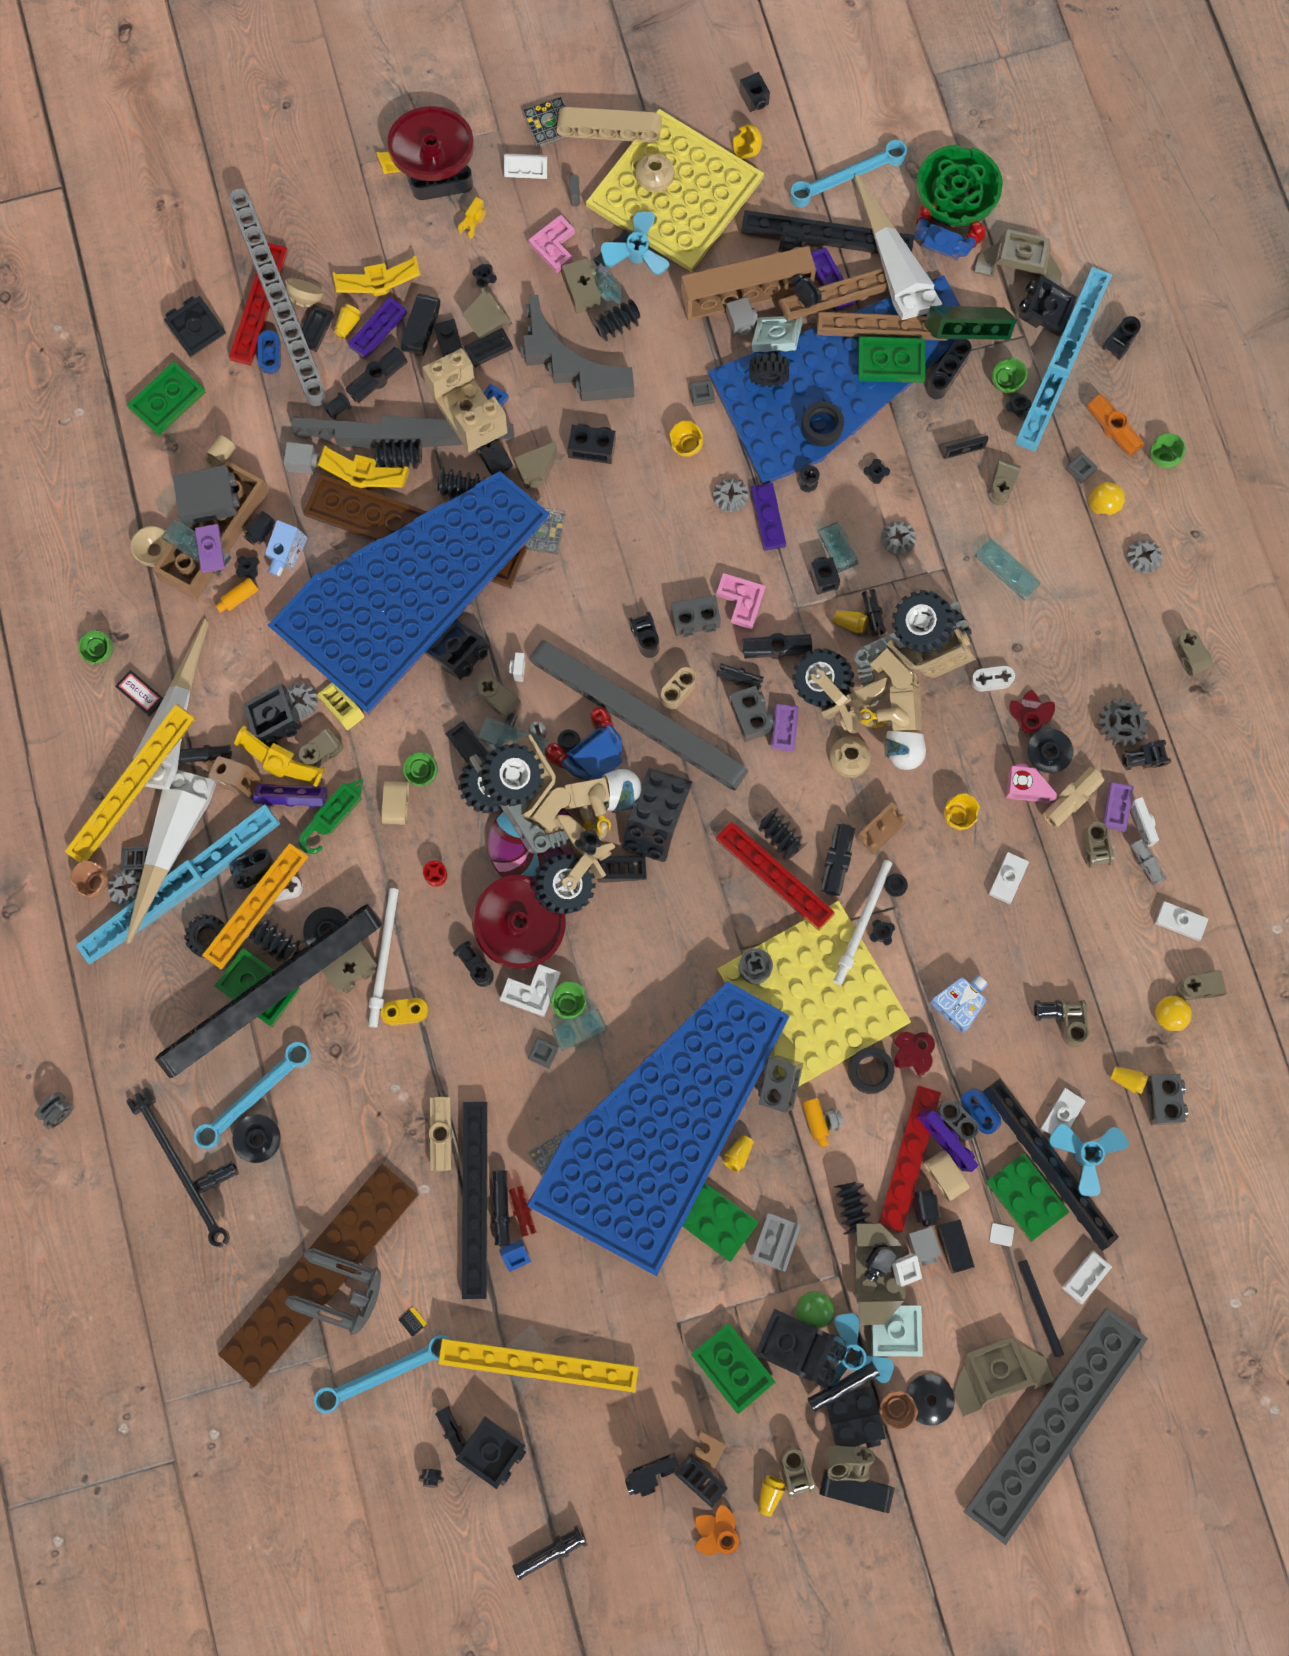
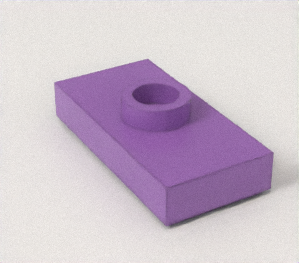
(210, 548)
(785, 727)
(1118, 806)

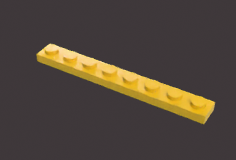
(130, 784)
(538, 1365)

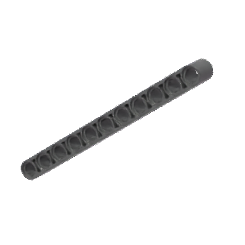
(638, 715)

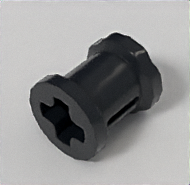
(337, 405)
(804, 474)
(1047, 1010)

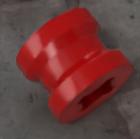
(431, 870)

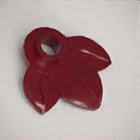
(1031, 709)
(911, 1054)

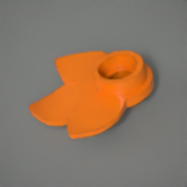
(714, 1529)

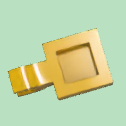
(474, 215)

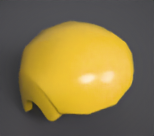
(748, 142)
(686, 438)
(1107, 498)
(961, 811)
(1173, 1013)

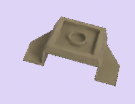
(1020, 252)
(880, 1298)
(997, 1373)

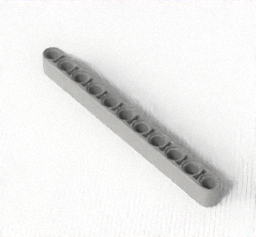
(276, 287)

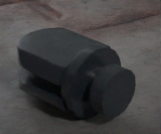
(806, 291)
(879, 1261)

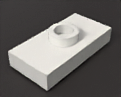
(525, 166)
(1144, 821)
(1008, 878)
(1181, 921)
(1063, 1112)
(1086, 1277)

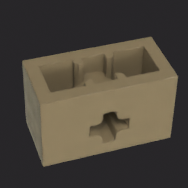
(575, 276)
(338, 973)

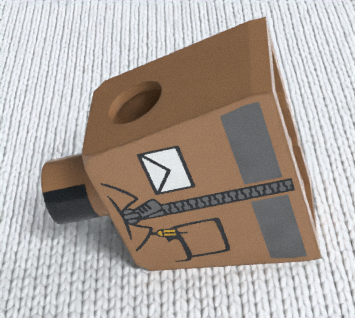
(233, 776)

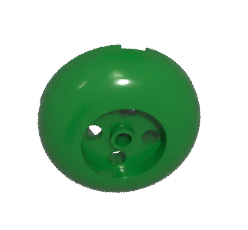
(959, 172)

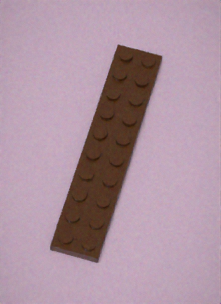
(376, 516)
(349, 1236)

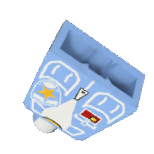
(284, 547)
(961, 1002)

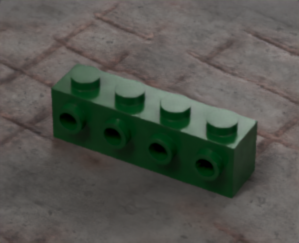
(970, 322)

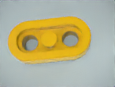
(404, 1011)

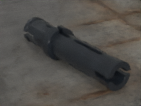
(204, 754)
(501, 1214)
(843, 1386)

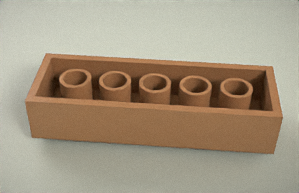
(757, 279)
(183, 571)

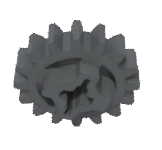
(1130, 729)

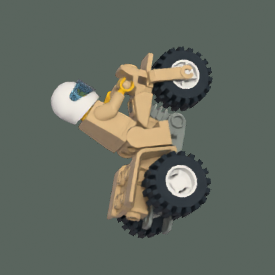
(927, 638)
(519, 783)

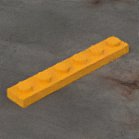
(255, 906)

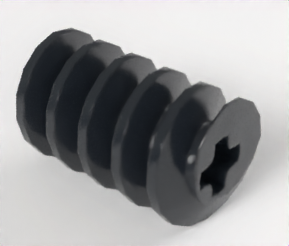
(616, 319)
(398, 455)
(456, 484)
(781, 834)
(274, 941)
(852, 1205)

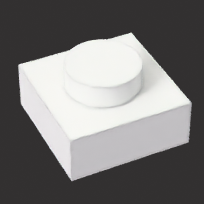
(517, 667)
(906, 1270)

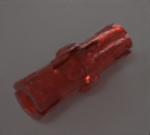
(522, 1211)

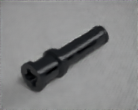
(563, 1548)

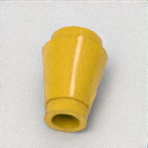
(346, 320)
(851, 620)
(1129, 1079)
(738, 1154)
(770, 1495)

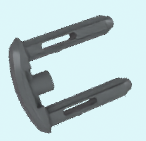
(365, 1301)

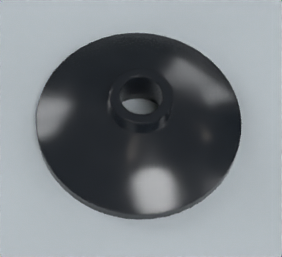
(1054, 741)
(319, 921)
(245, 1134)
(944, 1403)

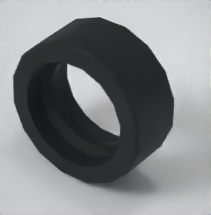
(822, 408)
(884, 1058)

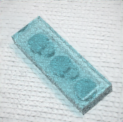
(185, 540)
(1007, 569)
(498, 733)

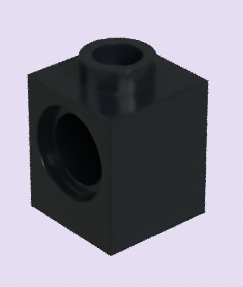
(754, 84)
(821, 583)

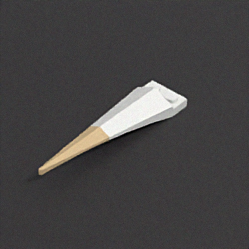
(907, 281)
(179, 694)
(174, 822)

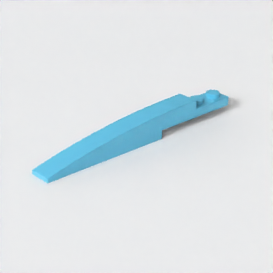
(1063, 359)
(182, 882)

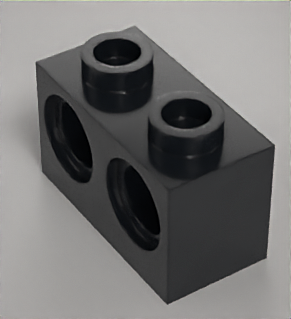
(590, 449)

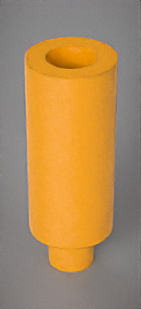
(237, 595)
(816, 1121)

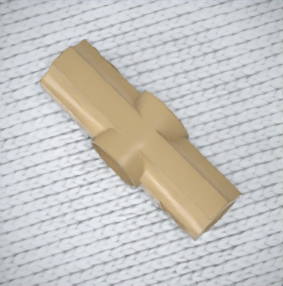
(1073, 797)
(440, 1150)

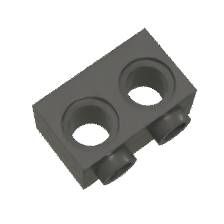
(694, 609)
(745, 714)
(786, 1086)
(1159, 1099)

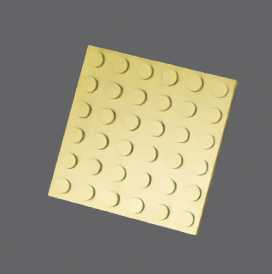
(698, 204)
(825, 1019)

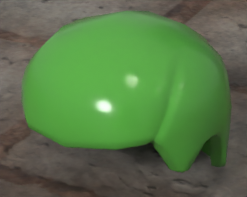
(1009, 375)
(1168, 450)
(95, 647)
(420, 769)
(568, 1000)
(815, 1309)

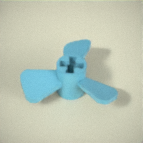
(616, 252)
(1065, 1139)
(848, 1328)

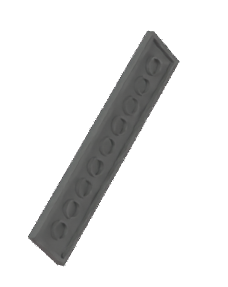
(1055, 1426)

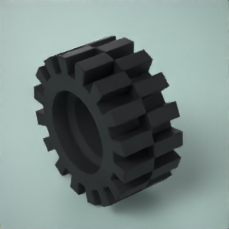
(769, 370)
(196, 927)

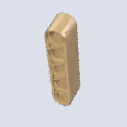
(609, 124)

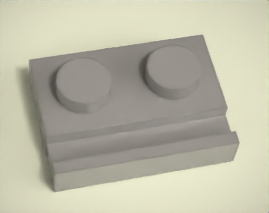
(776, 1242)

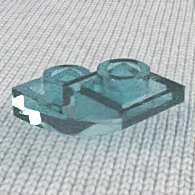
(609, 284)
(837, 546)
(579, 1029)

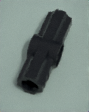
(386, 366)
(762, 646)
(838, 859)

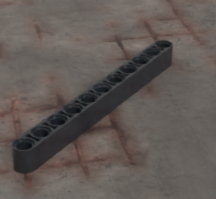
(268, 991)

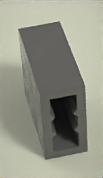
(206, 495)

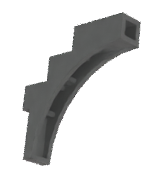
(591, 379)

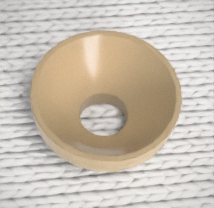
(655, 180)
(303, 292)
(144, 540)
(845, 766)

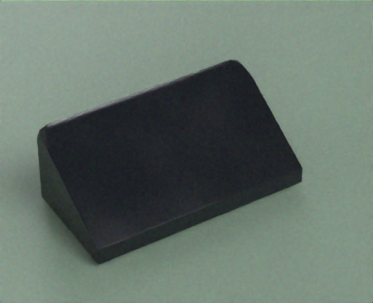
(963, 445)
(955, 1246)

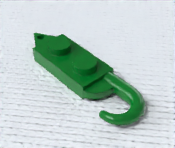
(332, 813)

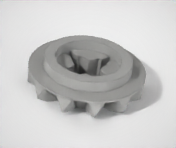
(738, 501)
(893, 545)
(1142, 564)
(310, 699)
(117, 881)

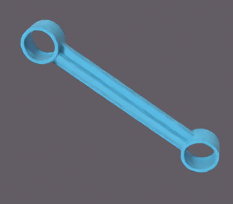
(848, 173)
(252, 1096)
(379, 1375)

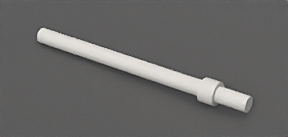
(846, 961)
(376, 1003)

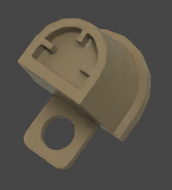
(486, 315)

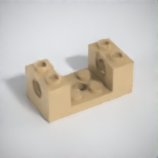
(453, 386)

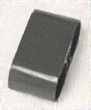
(959, 1118)

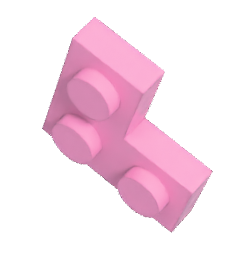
(549, 240)
(747, 596)

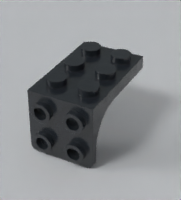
(656, 815)
(801, 1349)

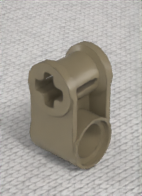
(1003, 480)
(1192, 654)
(500, 699)
(322, 748)
(1098, 847)
(1205, 986)
(1074, 1017)
(846, 1463)
(796, 1477)

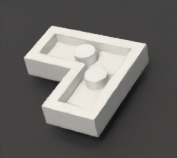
(534, 997)

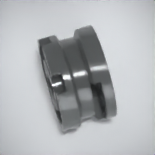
(755, 966)
(54, 1110)

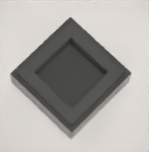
(575, 193)
(702, 393)
(1081, 468)
(543, 1053)

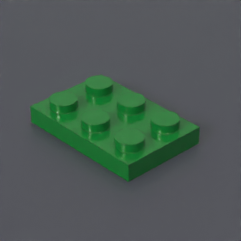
(891, 359)
(166, 398)
(244, 973)
(1027, 1197)
(719, 1223)
(733, 1368)

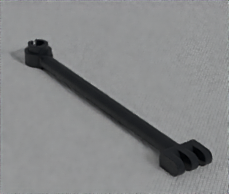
(144, 1107)

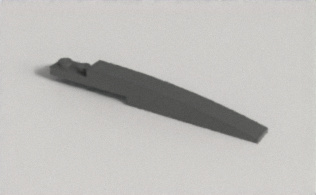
(391, 428)

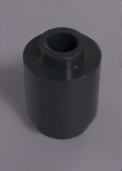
(258, 528)
(926, 1207)

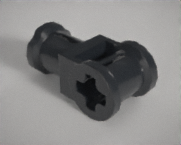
(1149, 755)
(474, 964)

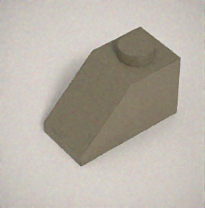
(536, 465)

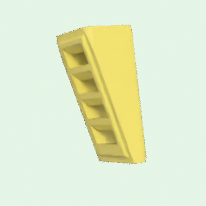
(349, 716)

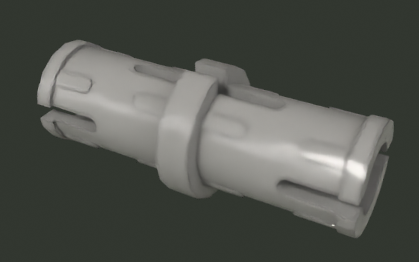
(1148, 862)

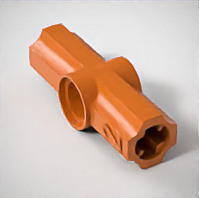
(1124, 434)

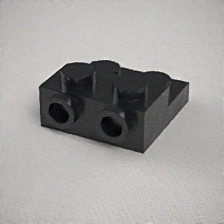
(1046, 305)
(193, 325)
(458, 650)
(272, 716)
(856, 1420)
(491, 1452)
(644, 1478)

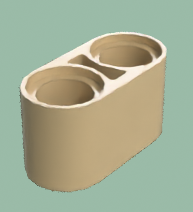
(220, 451)
(678, 688)
(395, 802)
(946, 1175)

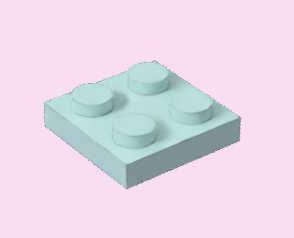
(776, 334)
(900, 1334)

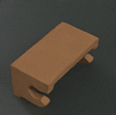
(881, 829)
(712, 1451)

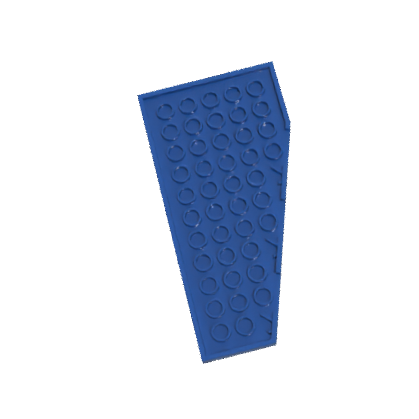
(819, 370)
(398, 595)
(651, 1143)

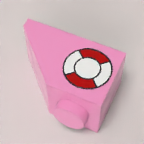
(1028, 785)

